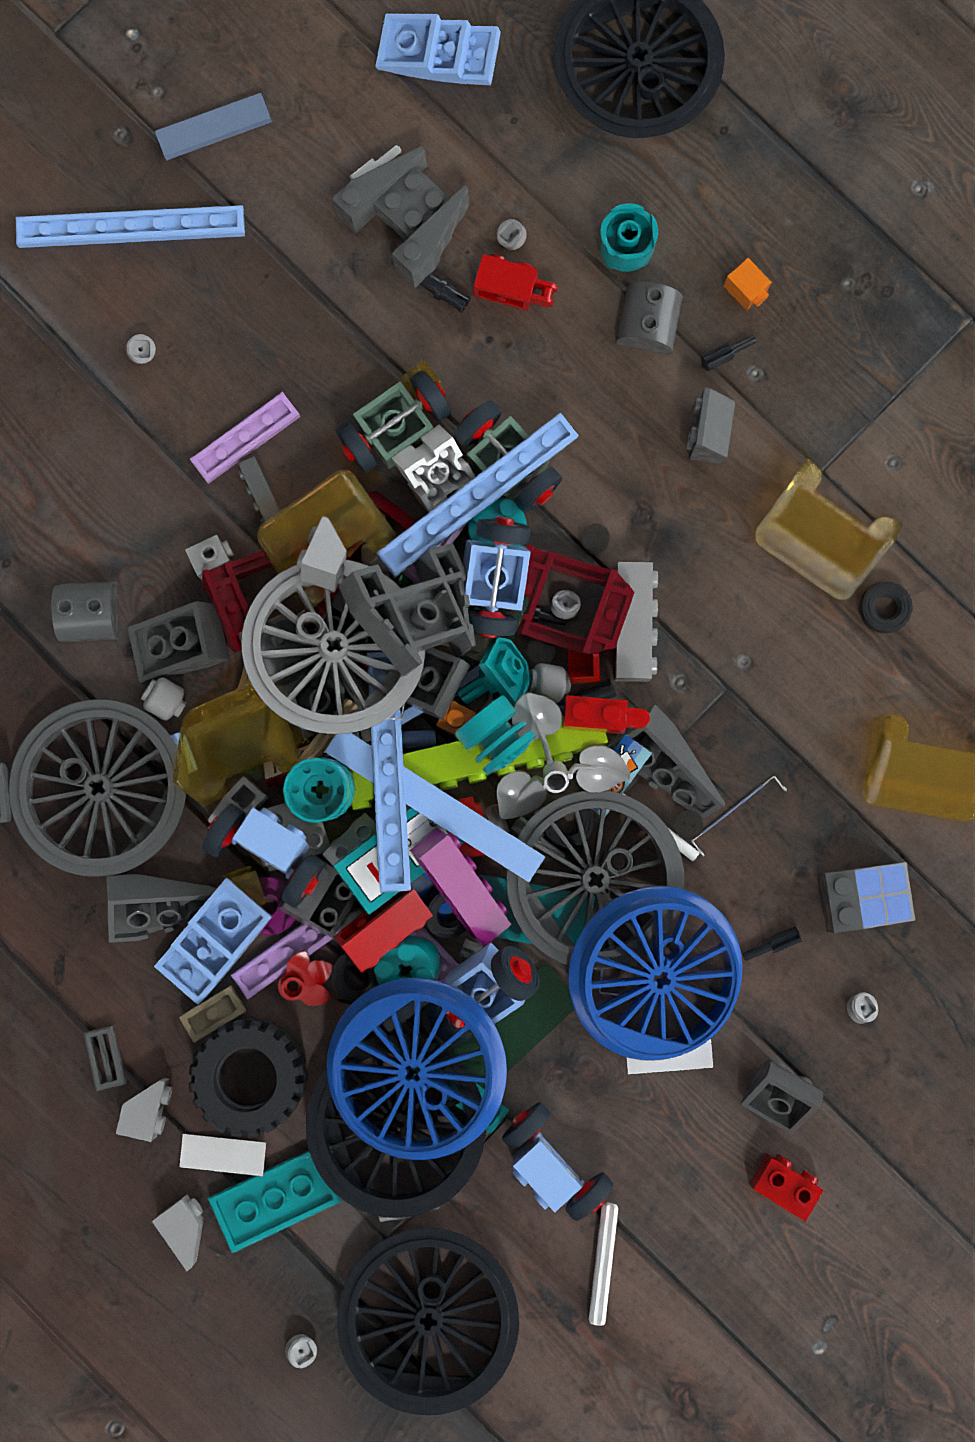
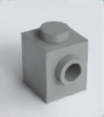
(209, 554)

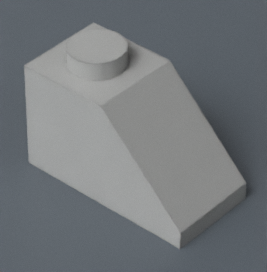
(182, 1229)

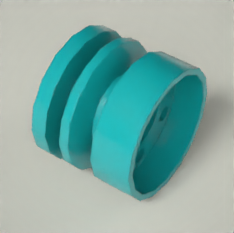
(495, 735)
(301, 789)

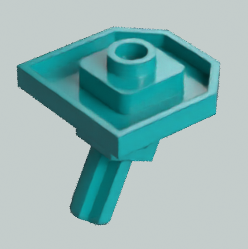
(500, 671)

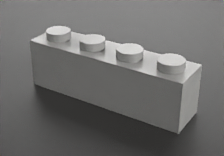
(637, 636)

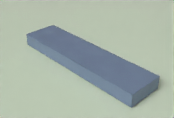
(213, 126)

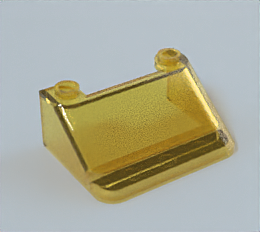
(822, 538)
(227, 740)
(918, 775)

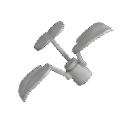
(598, 767)

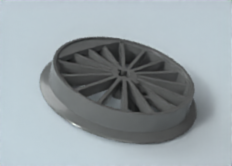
(154, 832)
(536, 920)

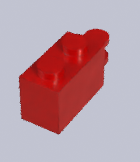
(511, 283)
(602, 715)

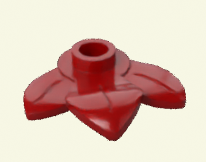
(310, 980)

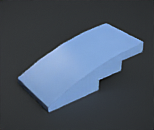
(438, 49)
(213, 941)

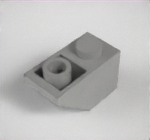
(325, 557)
(244, 795)
(142, 1114)

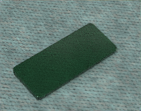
(525, 1025)

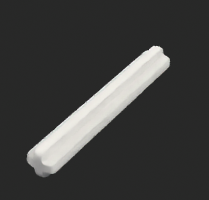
(603, 1264)

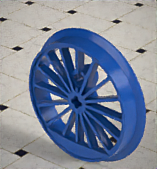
(367, 1015)
(635, 1043)

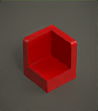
(583, 667)

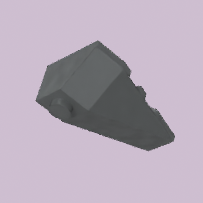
(673, 765)
(150, 904)

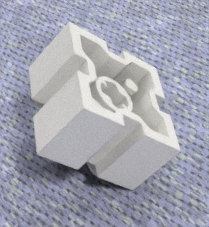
(434, 468)

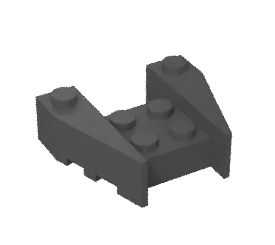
(409, 206)
(415, 615)

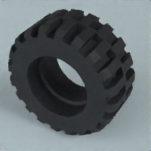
(214, 1099)

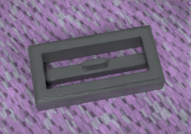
(88, 1036)

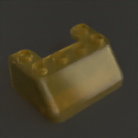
(349, 511)

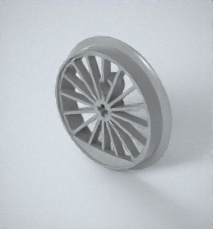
(379, 706)

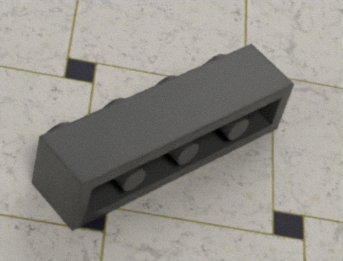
(258, 488)

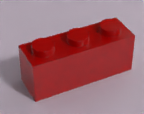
(375, 934)

